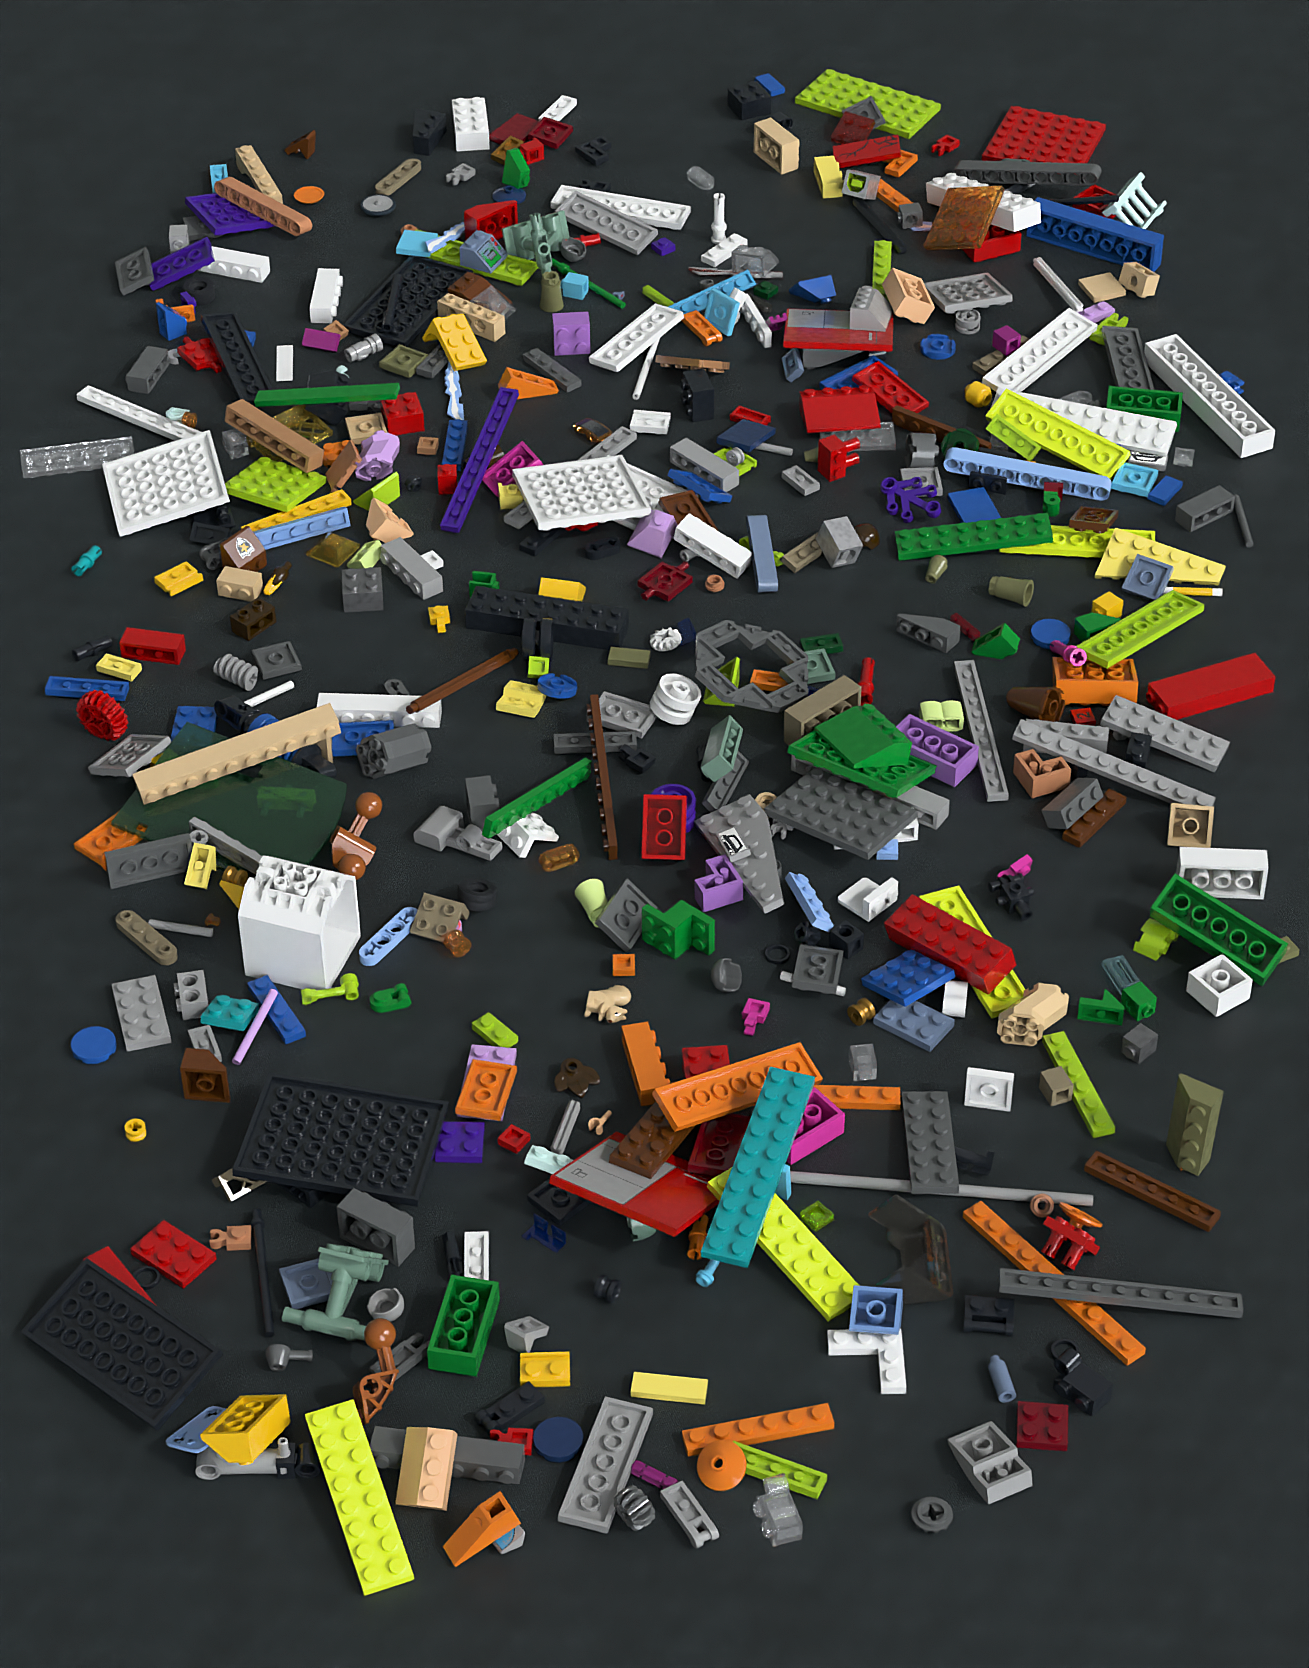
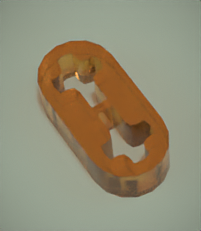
(559, 857)

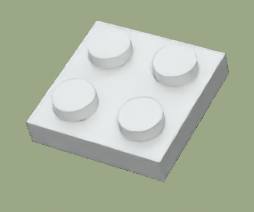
(989, 1089)

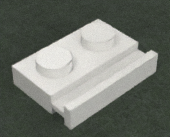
(650, 422)

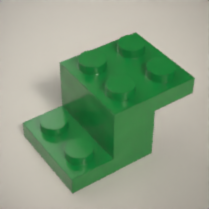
(678, 929)

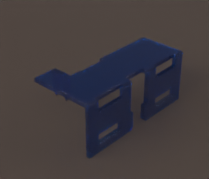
(688, 634)
(542, 1236)

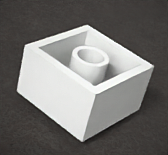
(1219, 985)

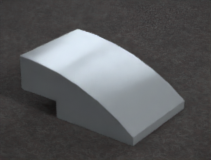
(990, 1462)

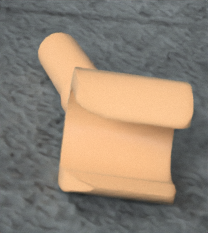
(596, 1122)

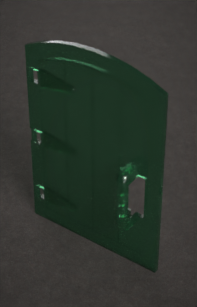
(278, 815)

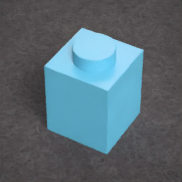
(575, 286)

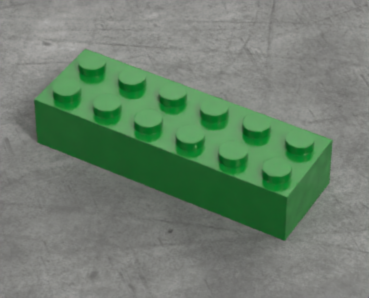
(1218, 929)

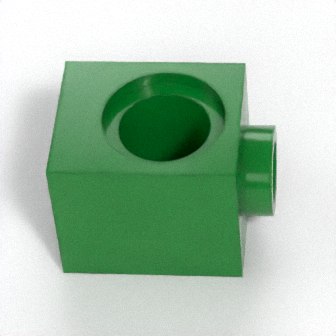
(1138, 1001)

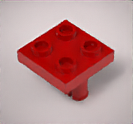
(1080, 1241)

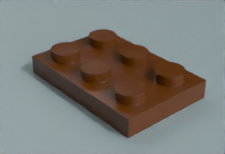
(683, 504)
(1093, 519)

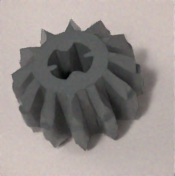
(634, 1508)

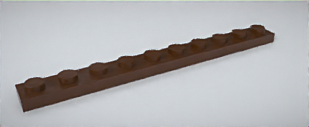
(602, 781)

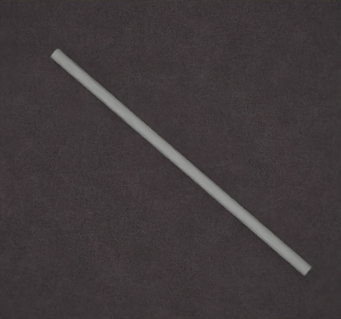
(964, 1190)

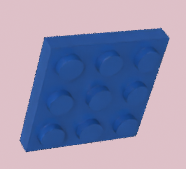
(908, 977)

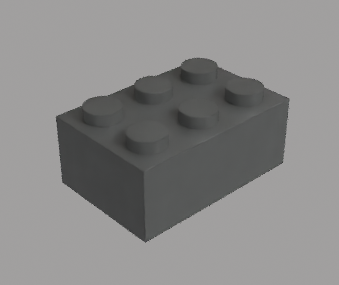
(376, 1226)

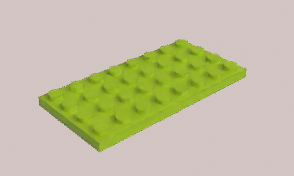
(838, 91)

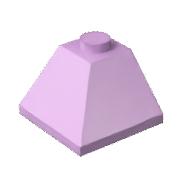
(653, 533)

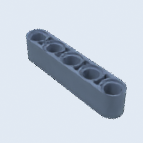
(762, 555)

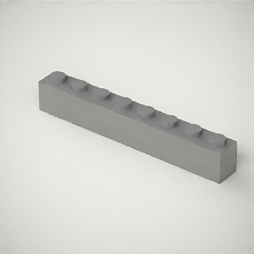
(931, 807)

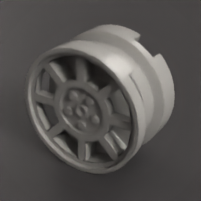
(967, 321)

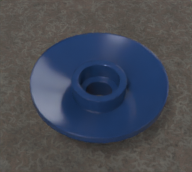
(509, 193)

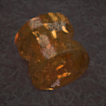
(457, 943)

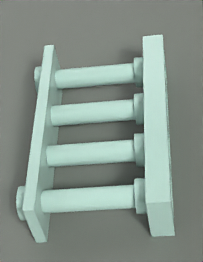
(1128, 192)

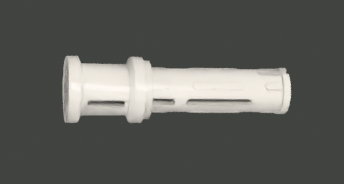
(718, 225)

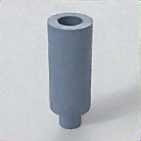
(1001, 1379)

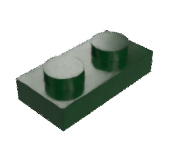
(831, 643)

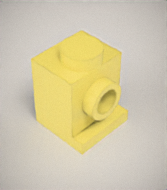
(509, 496)

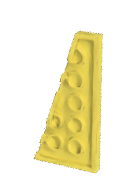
(1187, 567)

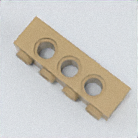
(480, 319)

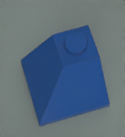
(815, 289)

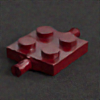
(665, 581)

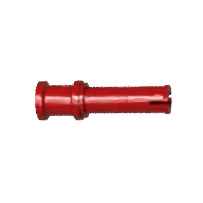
(865, 682)

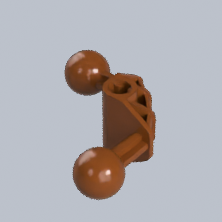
(350, 851)
(379, 1336)

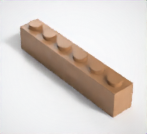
(274, 435)

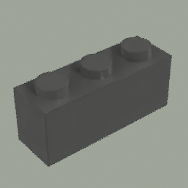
(147, 369)
(1204, 508)
(1072, 803)

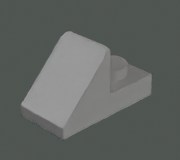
(523, 1332)

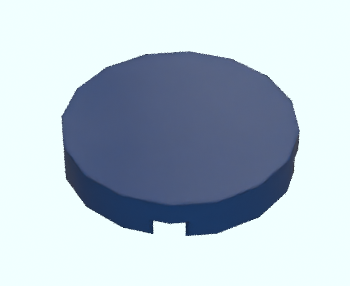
(937, 346)
(1048, 630)
(557, 687)
(93, 1044)

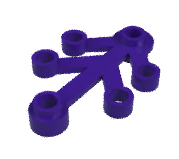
(891, 486)

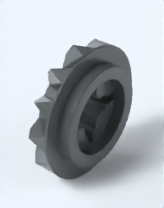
(938, 1507)

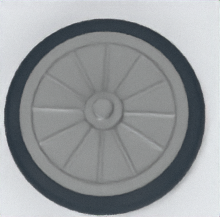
(378, 205)

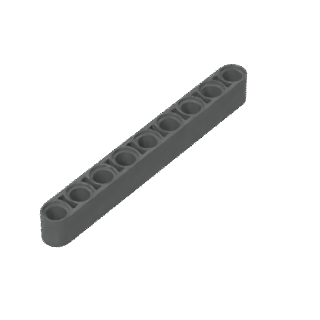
(1034, 172)

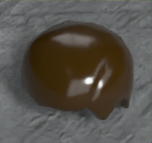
(868, 535)

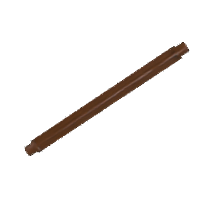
(462, 680)

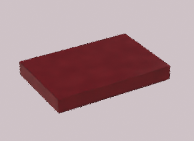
(517, 127)

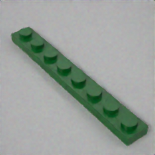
(536, 798)

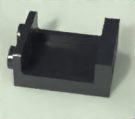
(991, 482)

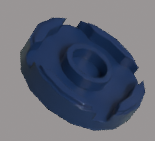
(558, 1439)

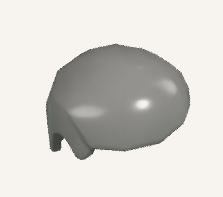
(386, 1304)

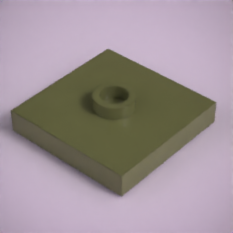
(403, 361)

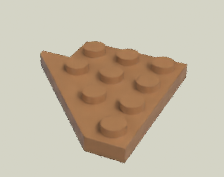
(684, 363)

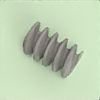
(236, 671)

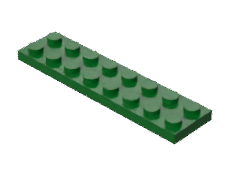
(973, 536)

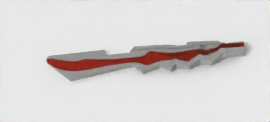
(714, 271)

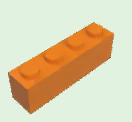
(644, 1060)

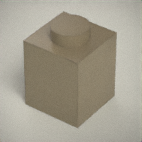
(1056, 1086)

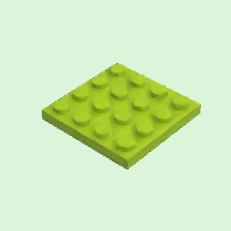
(274, 484)

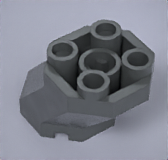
(393, 751)

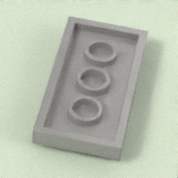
(141, 1013)

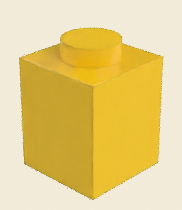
(1108, 605)

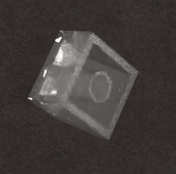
(756, 260)

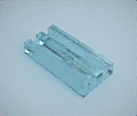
(1117, 974)

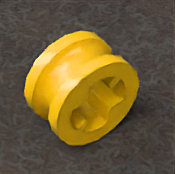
(135, 1135)

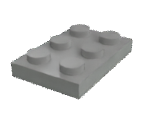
(625, 714)

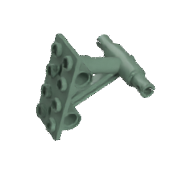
(537, 238)
(347, 1267)

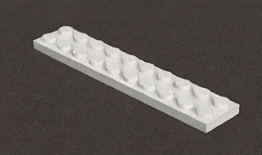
(1122, 428)

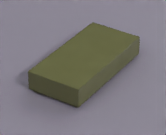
(629, 657)

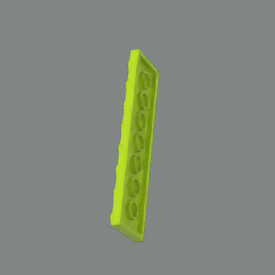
(511, 270)
(1140, 628)

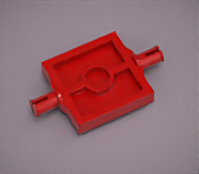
(199, 354)

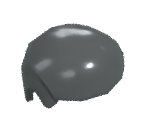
(572, 249)
(726, 975)

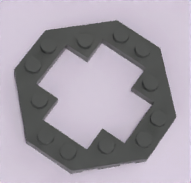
(751, 696)

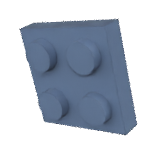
(1147, 578)
(306, 1284)

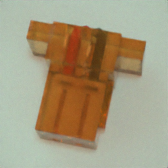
(211, 919)

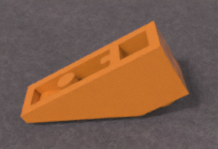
(527, 384)

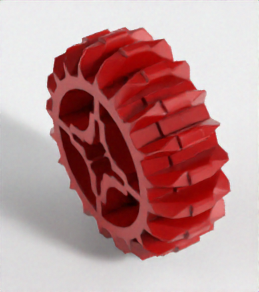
(102, 715)

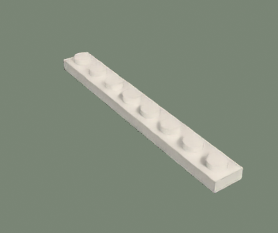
(135, 414)

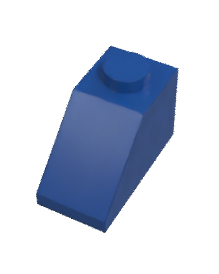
(170, 322)

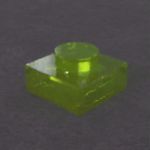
(817, 1216)

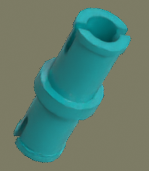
(86, 560)

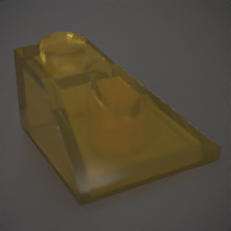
(333, 549)

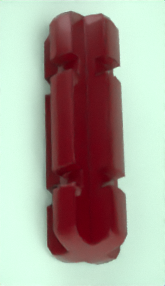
(965, 627)

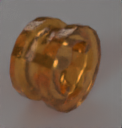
(189, 419)

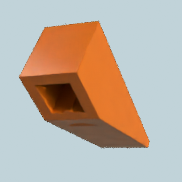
(481, 1528)

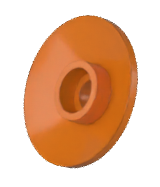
(1079, 1218)
(729, 1473)

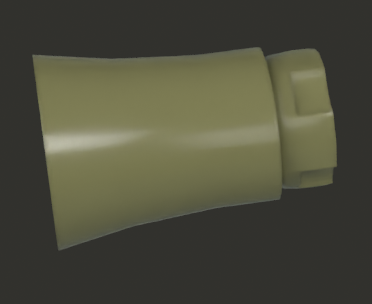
(551, 294)
(1012, 589)

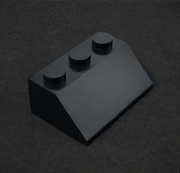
(328, 411)

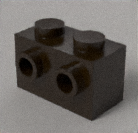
(253, 619)

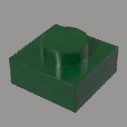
(766, 290)

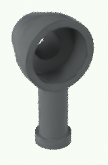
(279, 1355)

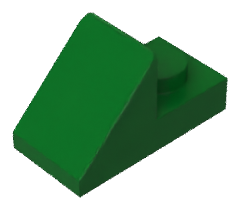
(1104, 1011)

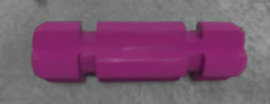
(652, 1475)

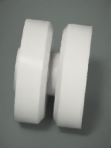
(675, 699)

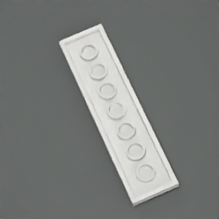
(645, 210)
(1040, 352)

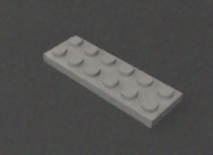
(608, 222)
(1167, 733)
(605, 1464)

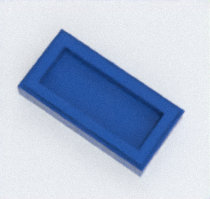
(770, 84)
(1165, 490)

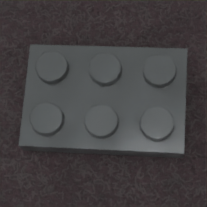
(134, 271)
(623, 915)
(817, 969)

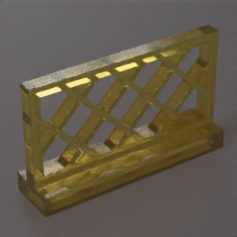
(296, 417)

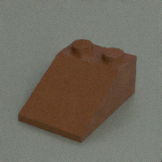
(470, 286)

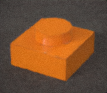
(623, 964)

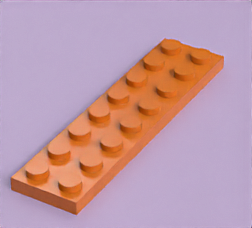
(727, 1087)

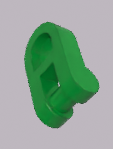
(386, 1000)

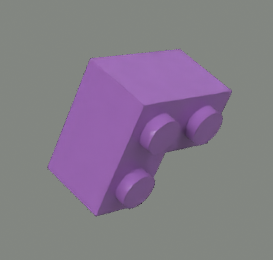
(719, 886)

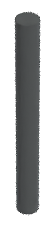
(1242, 521)

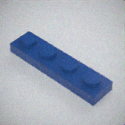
(455, 443)
(78, 687)
(279, 1013)

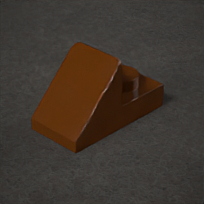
(305, 144)

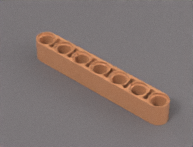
(263, 206)

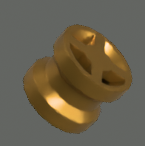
(234, 876)
(861, 1011)

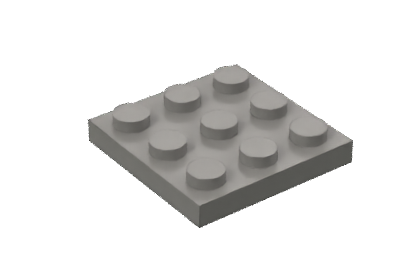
(130, 755)

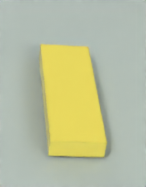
(669, 1388)

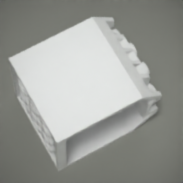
(298, 923)

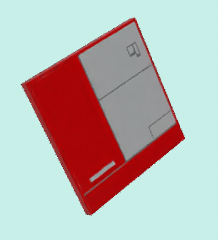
(832, 331)
(665, 1202)

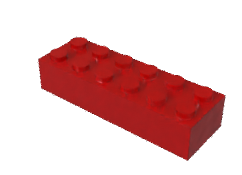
(951, 942)

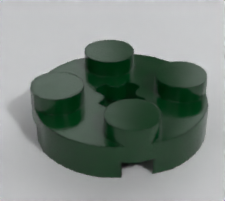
(960, 436)

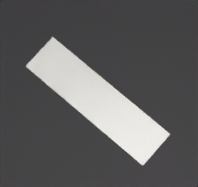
(284, 368)

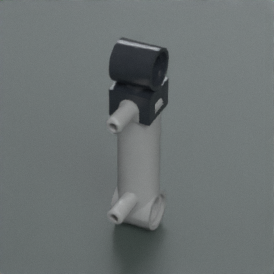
(284, 1461)

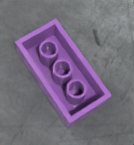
(950, 753)

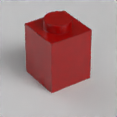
(447, 478)

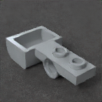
(445, 829)

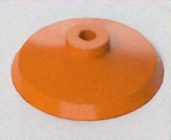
(309, 194)

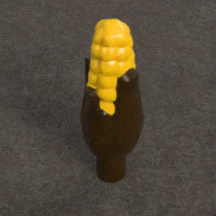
(277, 578)

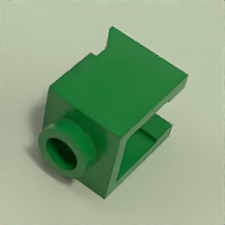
(483, 579)

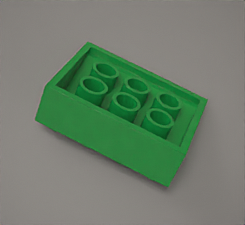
(865, 738)

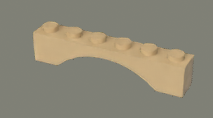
(249, 163)

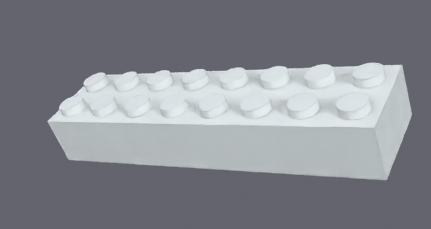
(1012, 212)

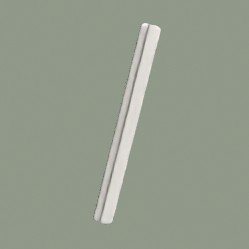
(1057, 284)

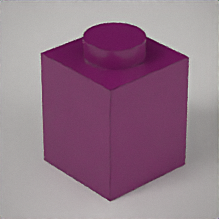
(1006, 340)

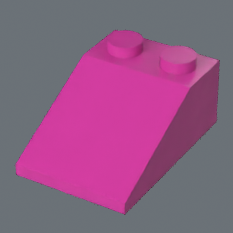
(501, 471)

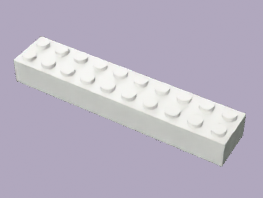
(1209, 396)

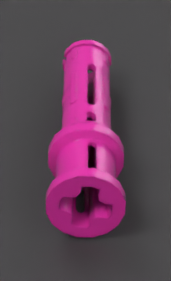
(1070, 653)

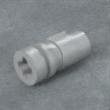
(361, 349)

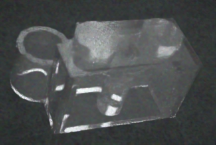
(778, 1512)

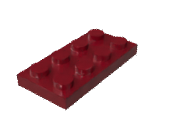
(718, 1144)

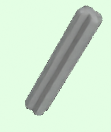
(565, 1127)

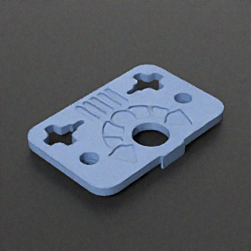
(192, 1430)

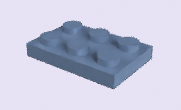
(914, 1023)

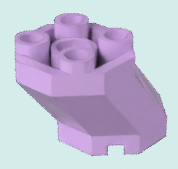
(377, 456)

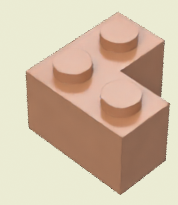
(1041, 776)

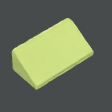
(366, 556)

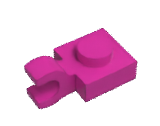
(1021, 866)
(754, 1012)

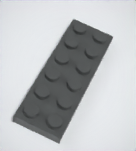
(1127, 357)
(929, 1143)

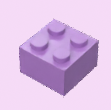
(571, 333)

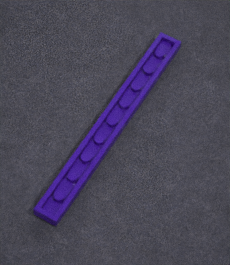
(479, 460)

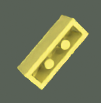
(828, 176)

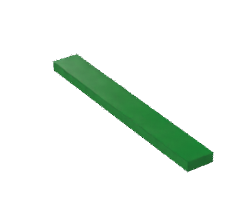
(327, 394)

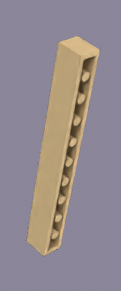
(236, 753)

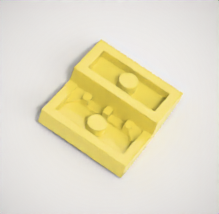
(521, 699)

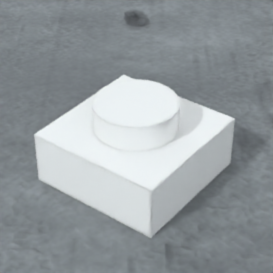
(433, 559)

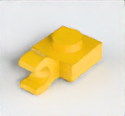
(439, 616)

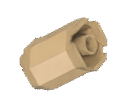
(1032, 1014)

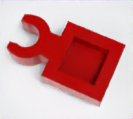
(946, 143)
(515, 1435)

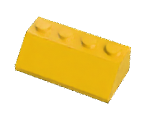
(247, 1427)

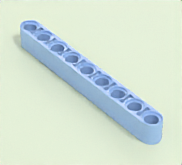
(1028, 473)

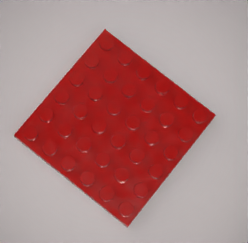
(1043, 137)

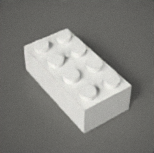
(470, 124)
(1225, 871)

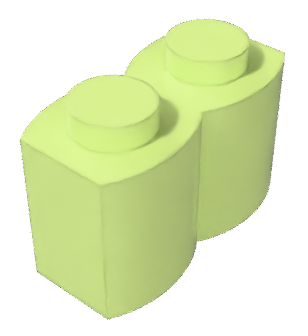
(945, 715)

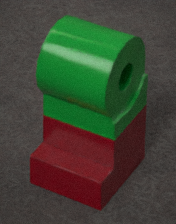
(1051, 498)

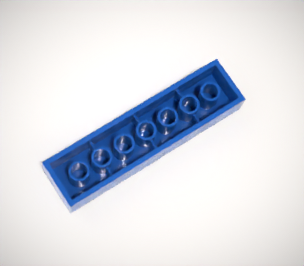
(1097, 235)

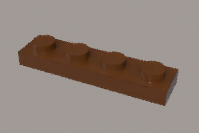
(1094, 818)

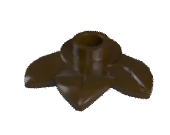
(577, 1079)

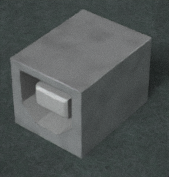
(839, 542)

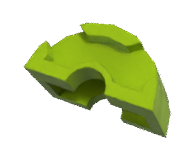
(1155, 939)

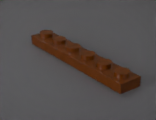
(920, 424)
(1152, 1191)

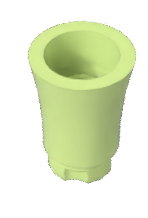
(592, 897)

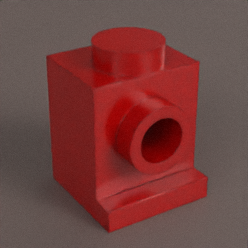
(532, 151)

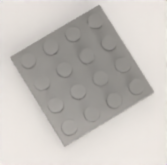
(967, 292)

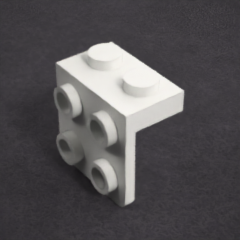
(524, 832)
(869, 898)

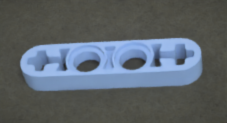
(385, 933)

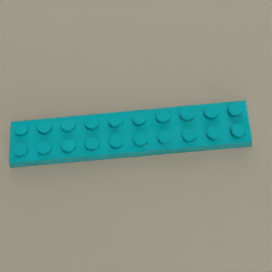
(758, 1167)

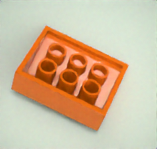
(1094, 683)

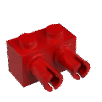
(833, 458)

